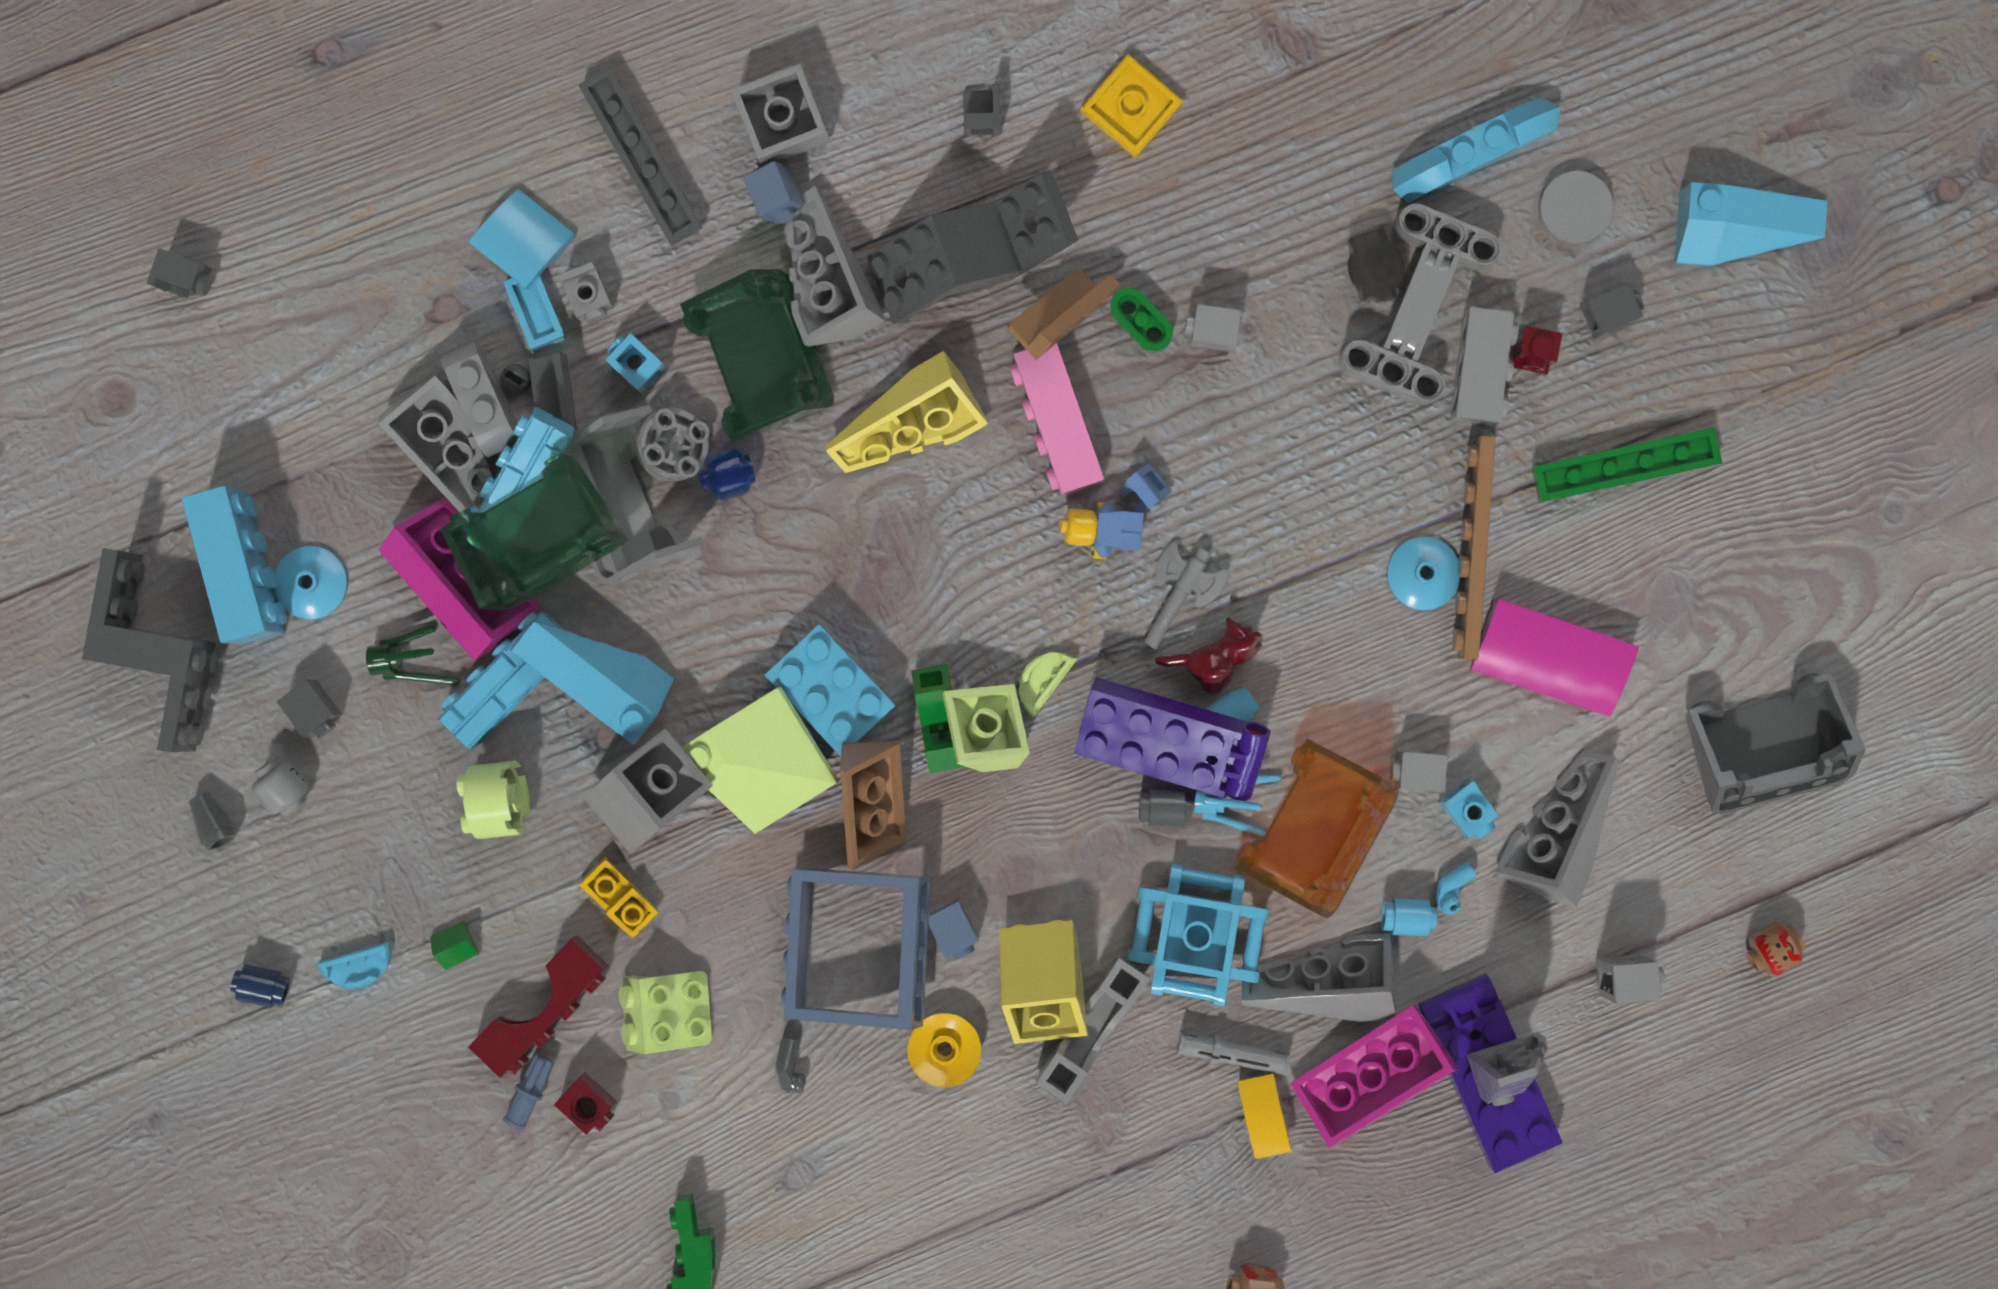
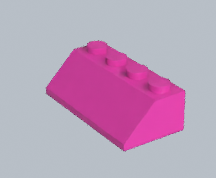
(428, 566)

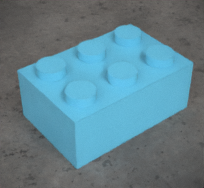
(830, 689)

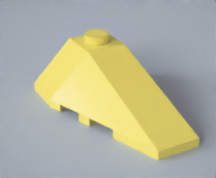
(919, 410)

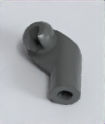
(785, 1067)

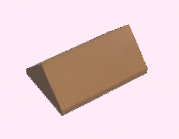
(872, 799)

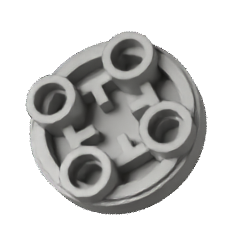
(672, 444)

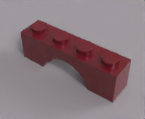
(507, 1041)

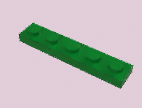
(1626, 465)

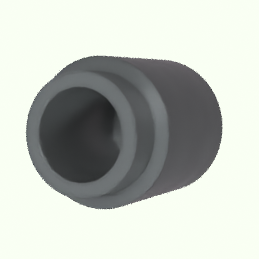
(1165, 807)

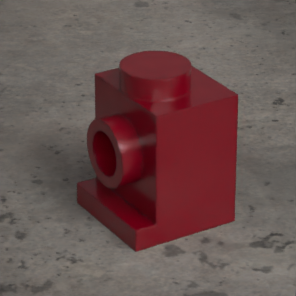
(1536, 349)

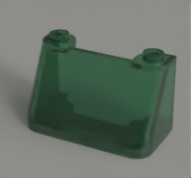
(759, 352)
(533, 536)

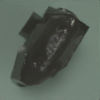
(1375, 266)

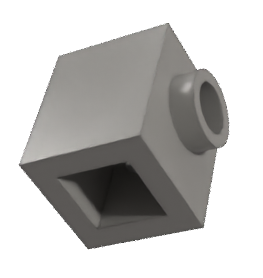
(1213, 326)

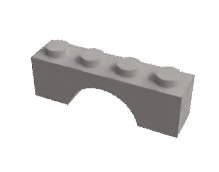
(1104, 1009)

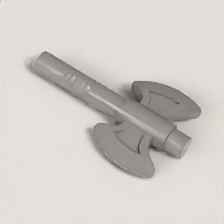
(1188, 577)

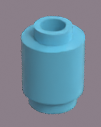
(1236, 704)
(1408, 917)

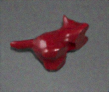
(1215, 661)

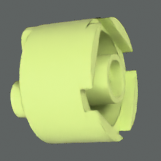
(493, 800)

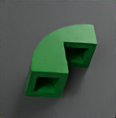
(928, 690)

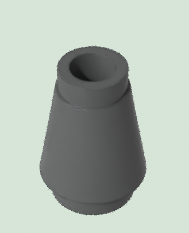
(211, 822)

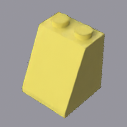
(1042, 981)

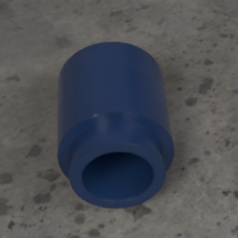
(260, 986)

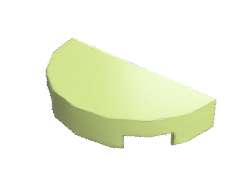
(1042, 678)

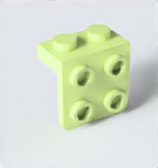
(665, 1012)

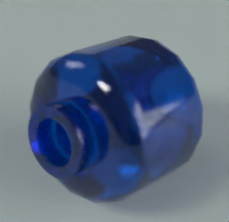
(727, 474)

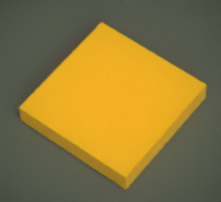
(1131, 106)

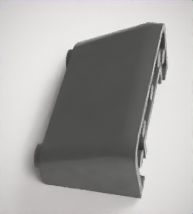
(1775, 745)

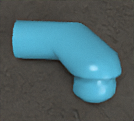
(1449, 888)

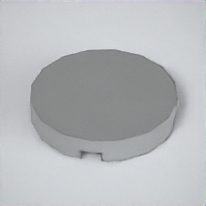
(1575, 207)

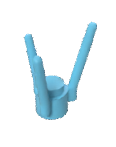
(1210, 804)

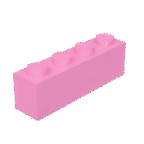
(1058, 420)

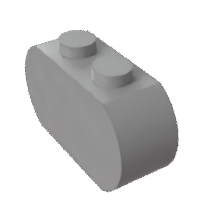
(480, 398)

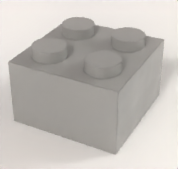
(780, 115)

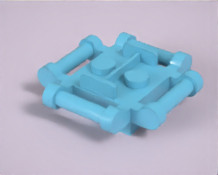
(1198, 934)

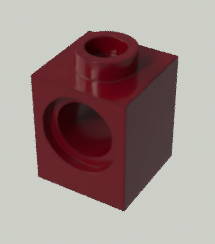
(570, 1104)

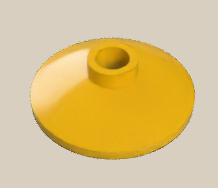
(942, 1069)

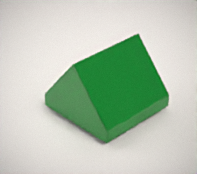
(453, 945)

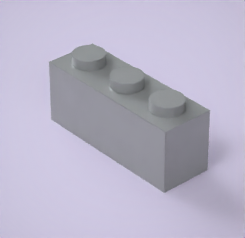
(1483, 366)

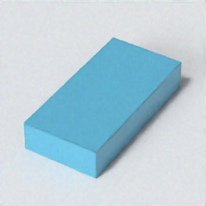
(535, 313)

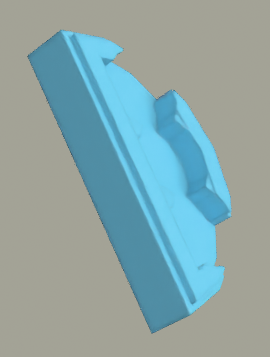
(358, 967)

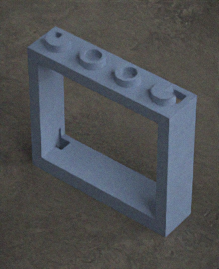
(912, 948)

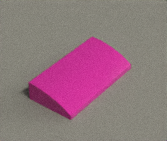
(1554, 657)
(1373, 1076)

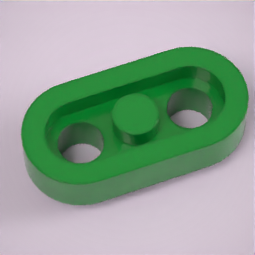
(1144, 318)

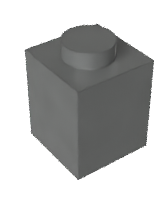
(1612, 310)
(310, 709)

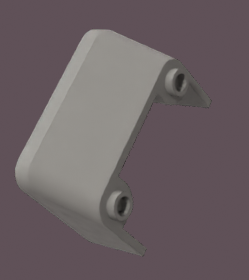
(606, 456)

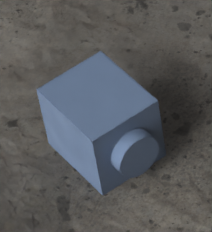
(774, 193)
(953, 930)

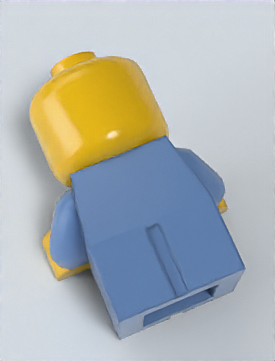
(1103, 528)

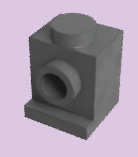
(179, 275)

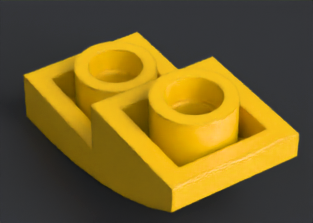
(619, 897)
(1264, 1116)

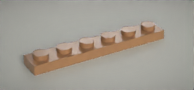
(1475, 532)

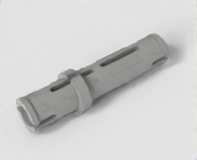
(1239, 1054)

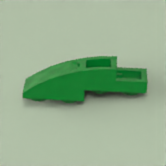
(695, 1249)

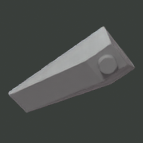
(1338, 982)

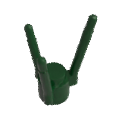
(387, 658)

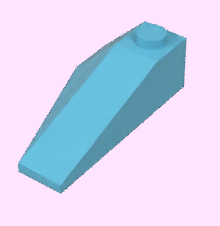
(1739, 222)
(609, 682)

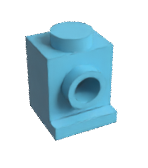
(623, 351)
(1457, 804)

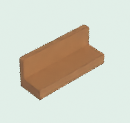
(1060, 311)

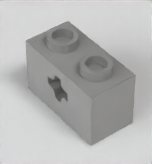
(1629, 979)

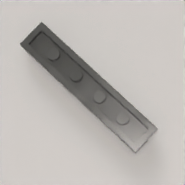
(640, 156)

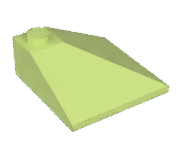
(762, 761)

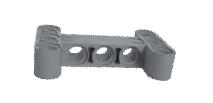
(1420, 303)

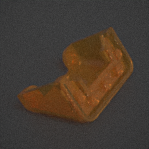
(1320, 830)

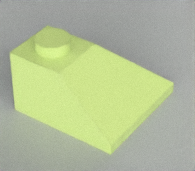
(986, 727)

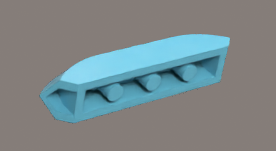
(1475, 149)

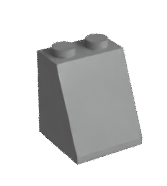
(647, 791)

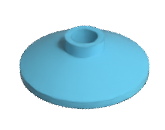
(1405, 576)
(328, 583)

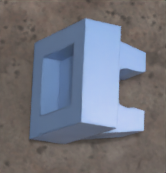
(1148, 487)

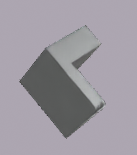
(982, 112)

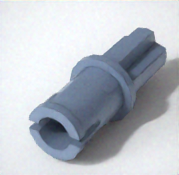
(529, 1092)

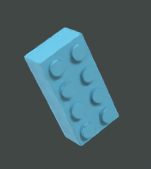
(234, 565)

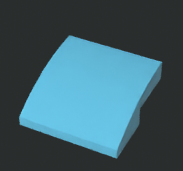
(522, 238)

